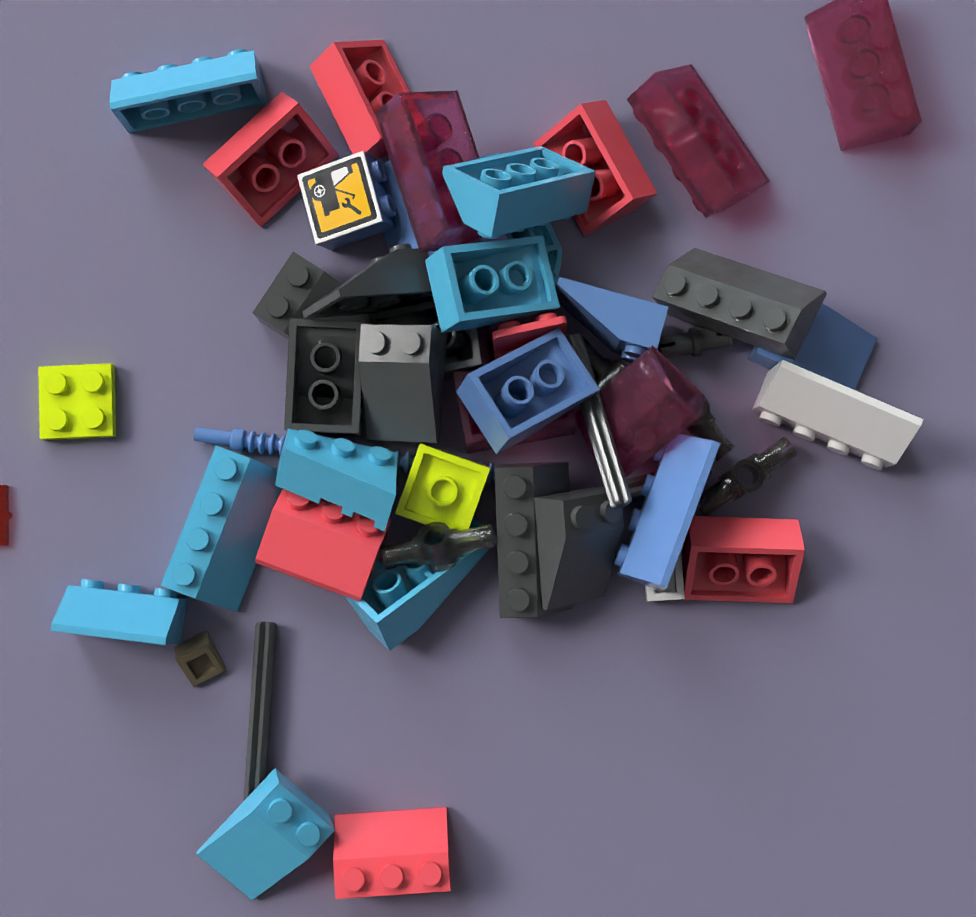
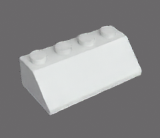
(835, 415)

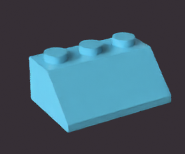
(121, 613)

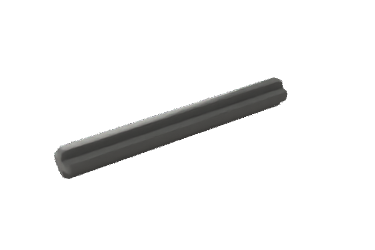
(602, 437)
(260, 705)

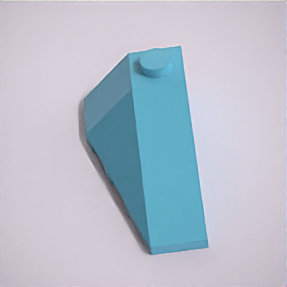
(406, 596)

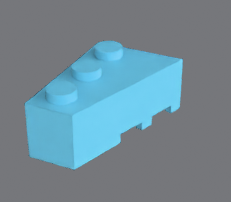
(341, 472)

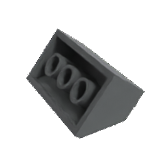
(740, 301)
(517, 533)

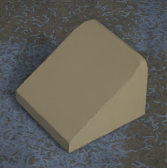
(199, 659)

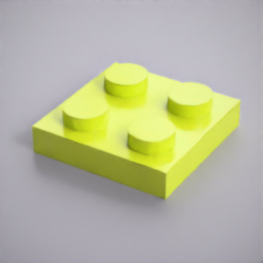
(77, 401)
(442, 488)

